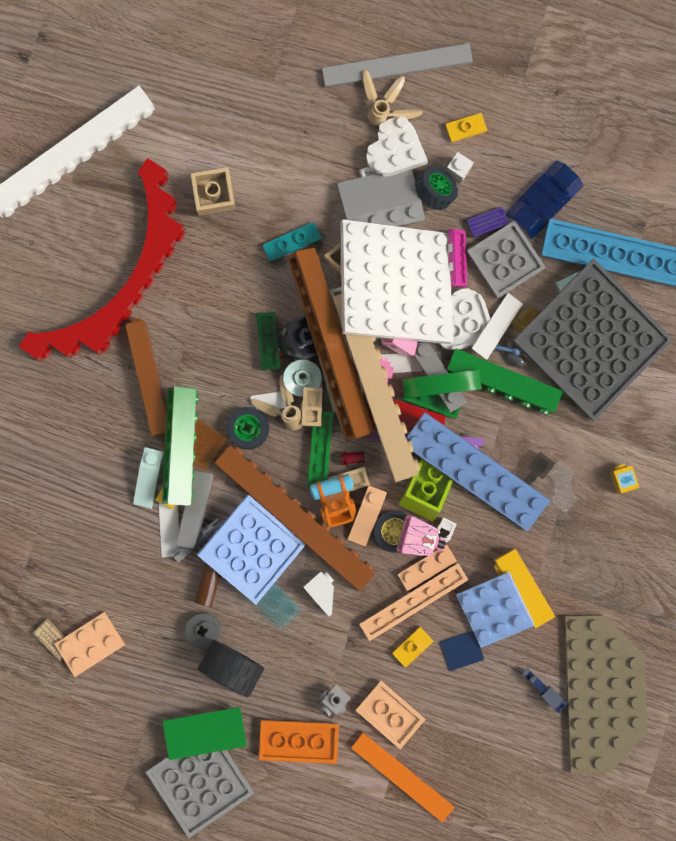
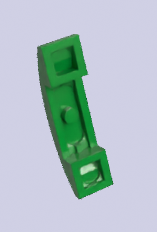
(442, 384)

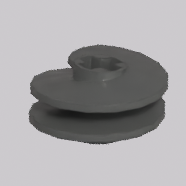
(194, 624)

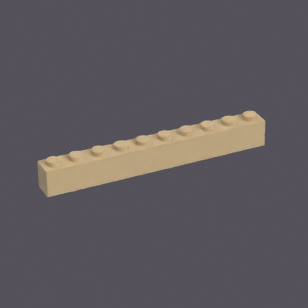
(380, 402)

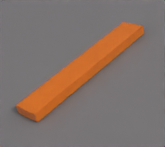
(402, 777)

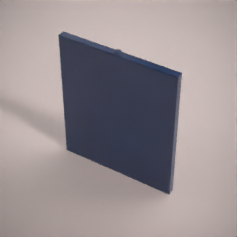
(461, 650)

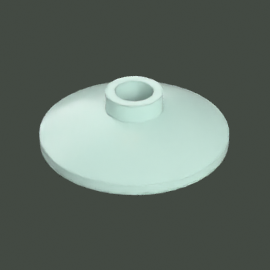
(294, 383)

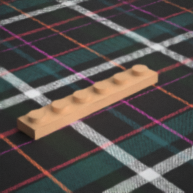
(413, 601)

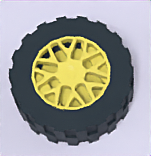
(388, 529)

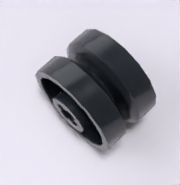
(296, 340)

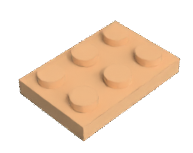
(89, 644)
(390, 714)

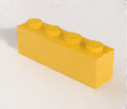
(528, 589)

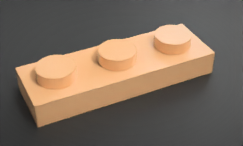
(426, 568)

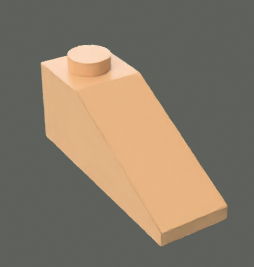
(367, 515)

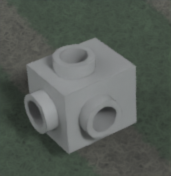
(333, 702)

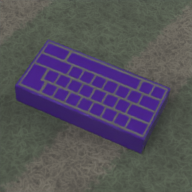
(487, 222)

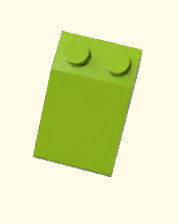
(426, 491)

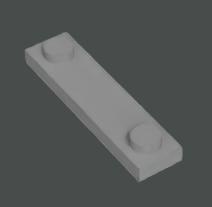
(431, 366)

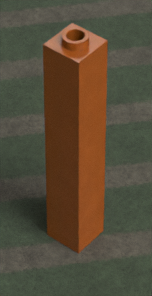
(148, 375)

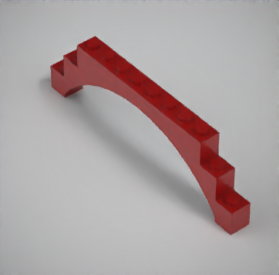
(104, 324)

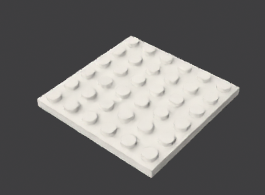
(395, 283)

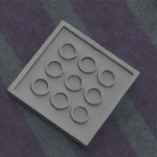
(200, 788)

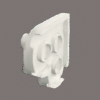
(396, 148)
(468, 319)

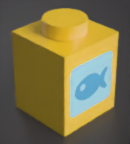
(624, 478)

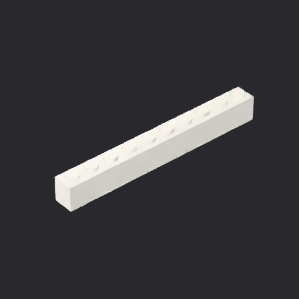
(74, 149)

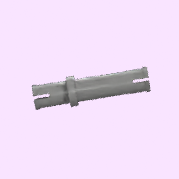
(205, 534)

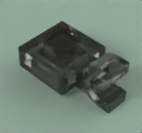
(539, 467)

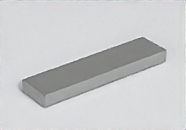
(194, 513)

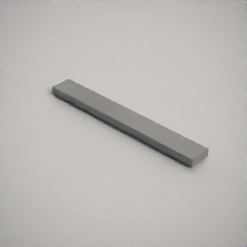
(398, 65)

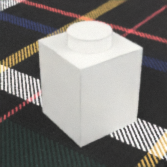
(459, 167)

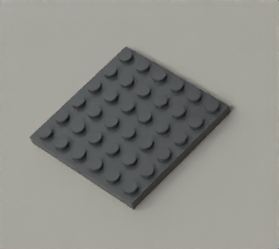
(593, 339)

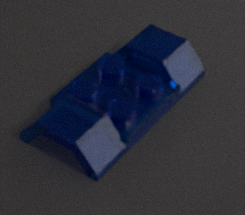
(545, 198)

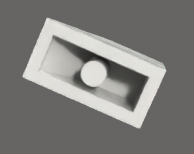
(321, 591)

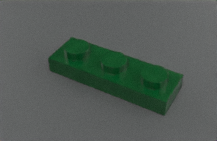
(268, 341)

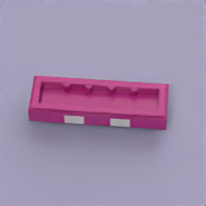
(457, 257)

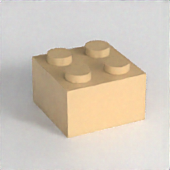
(213, 191)

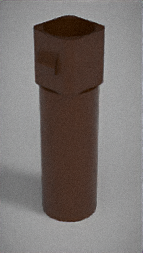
(207, 586)

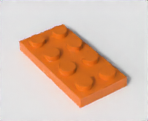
(299, 741)

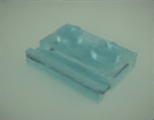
(279, 605)

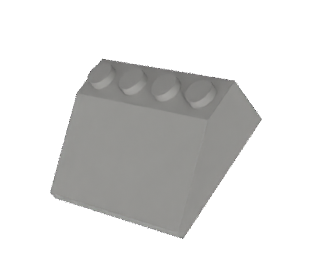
(382, 200)

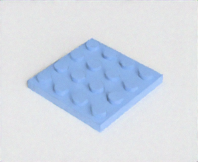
(251, 549)

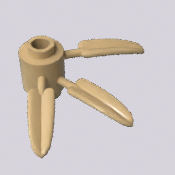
(380, 109)
(291, 414)

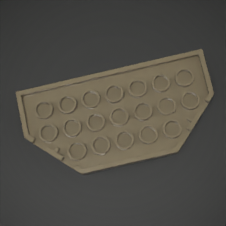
(602, 694)

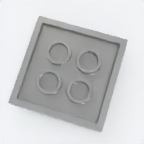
(506, 259)

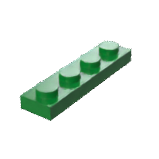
(320, 449)

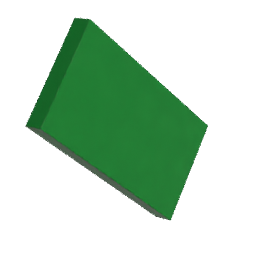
(204, 733)

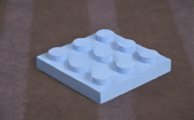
(495, 609)

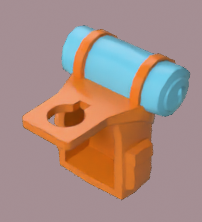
(335, 500)

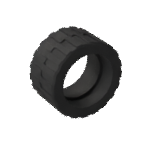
(230, 668)

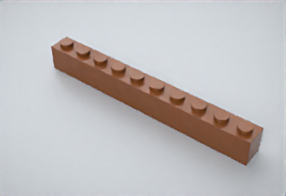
(330, 344)
(295, 518)

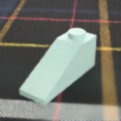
(148, 477)

